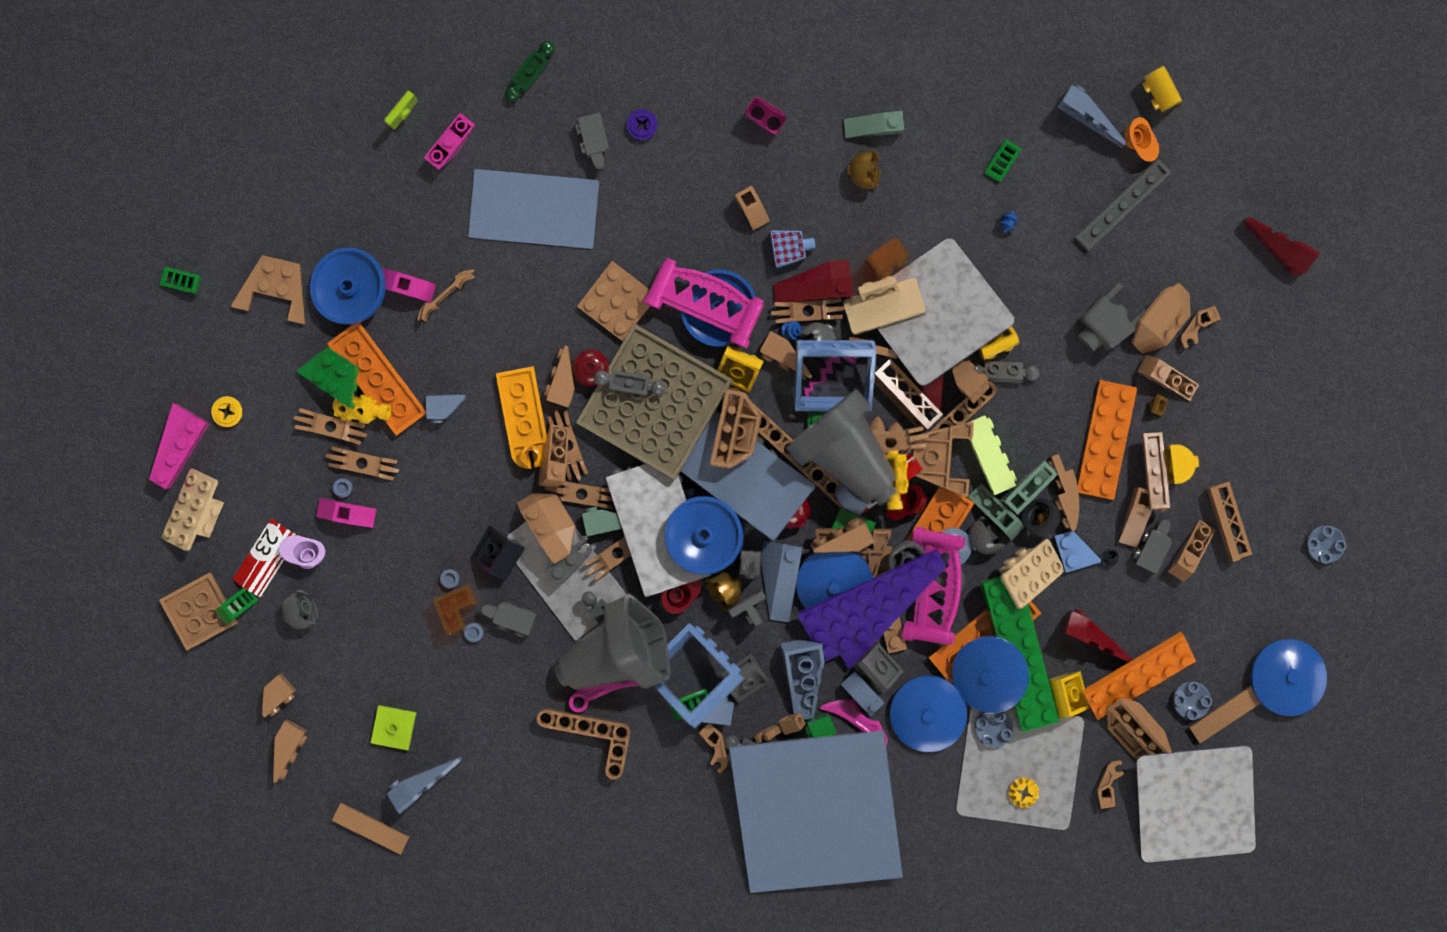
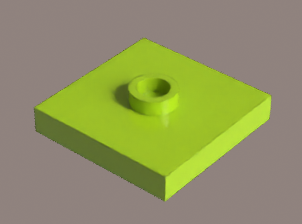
(401, 110)
(393, 727)

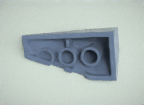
(1082, 108)
(780, 574)
(803, 671)
(410, 789)

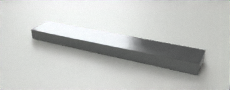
(1123, 205)

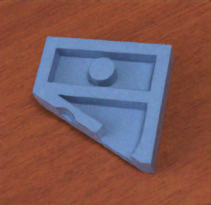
(1074, 552)

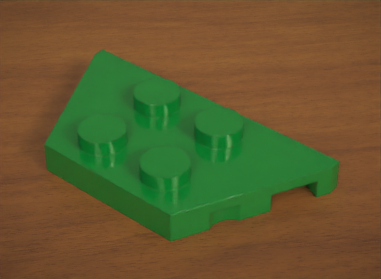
(333, 375)

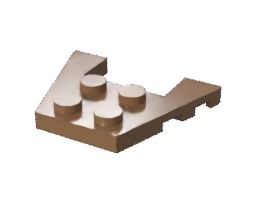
(275, 279)
(936, 457)
(871, 555)

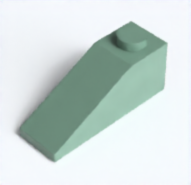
(874, 125)
(1028, 488)
(996, 512)
(600, 521)

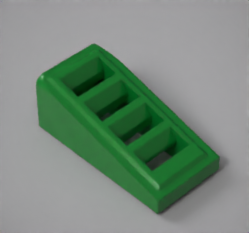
(1009, 145)
(195, 283)
(228, 614)
(688, 698)

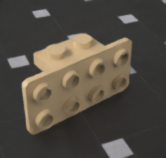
(883, 304)
(193, 511)
(1030, 572)

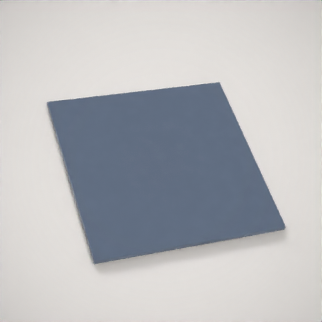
(816, 811)

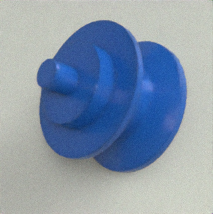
(1008, 222)
(791, 330)

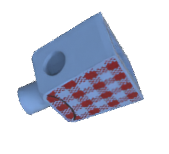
(789, 247)

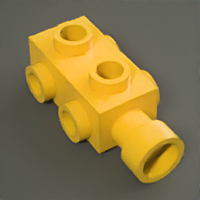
(369, 406)
(899, 466)

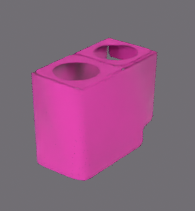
(775, 112)

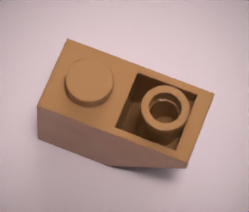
(752, 207)
(276, 693)

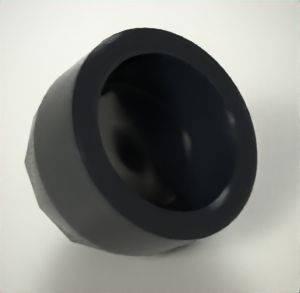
(689, 489)
(1110, 557)

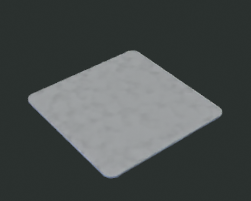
(958, 316)
(1042, 754)
(1196, 803)

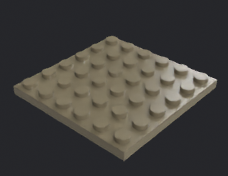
(656, 427)

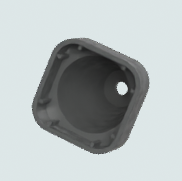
(848, 450)
(620, 649)

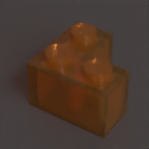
(886, 258)
(450, 607)

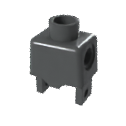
(1106, 322)

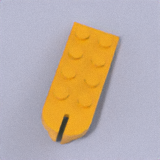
(523, 415)

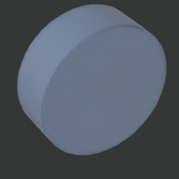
(342, 488)
(450, 578)
(474, 632)

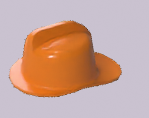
(1141, 138)

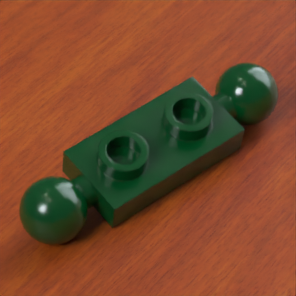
(530, 71)

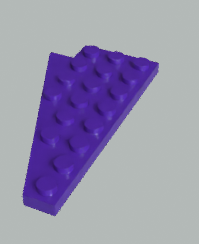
(861, 615)

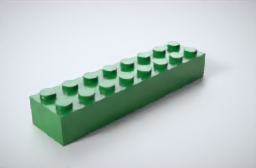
(1016, 626)

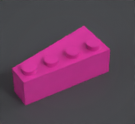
(177, 444)

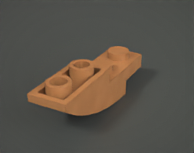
(1068, 500)

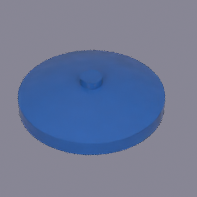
(347, 286)
(706, 332)
(703, 535)
(830, 574)
(990, 674)
(1288, 677)
(928, 713)

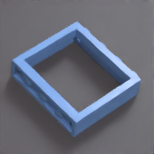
(832, 348)
(717, 694)

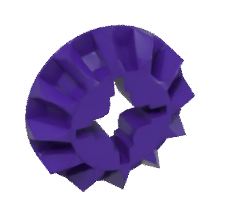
(642, 115)

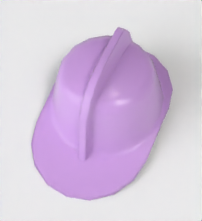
(302, 551)

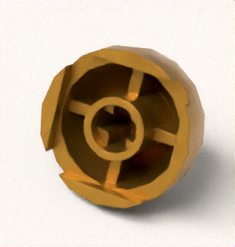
(864, 169)
(724, 589)

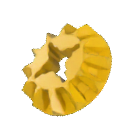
(219, 416)
(1020, 784)

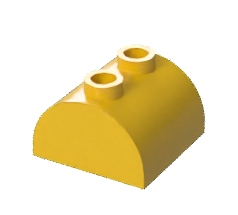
(1162, 89)
(1002, 342)
(740, 367)
(1179, 463)
(1068, 694)

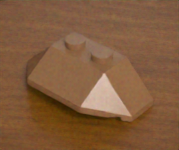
(1162, 319)
(736, 430)
(549, 524)
(1136, 729)

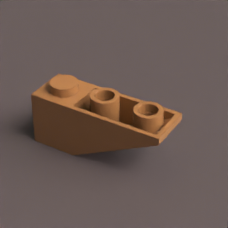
(780, 350)
(1168, 377)
(970, 382)
(562, 386)
(554, 457)
(1136, 518)
(845, 539)
(1191, 551)
(285, 747)

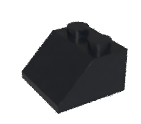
(497, 553)

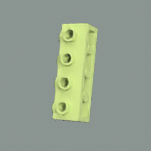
(990, 457)

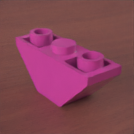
(450, 142)
(409, 285)
(346, 513)

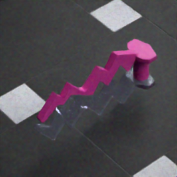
(826, 384)

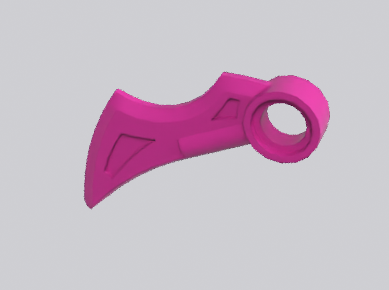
(592, 693)
(850, 711)

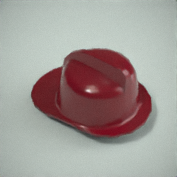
(912, 503)
(679, 598)

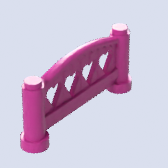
(664, 291)
(924, 627)

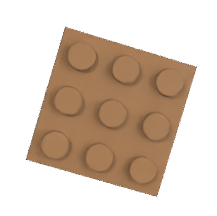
(615, 301)
(193, 611)

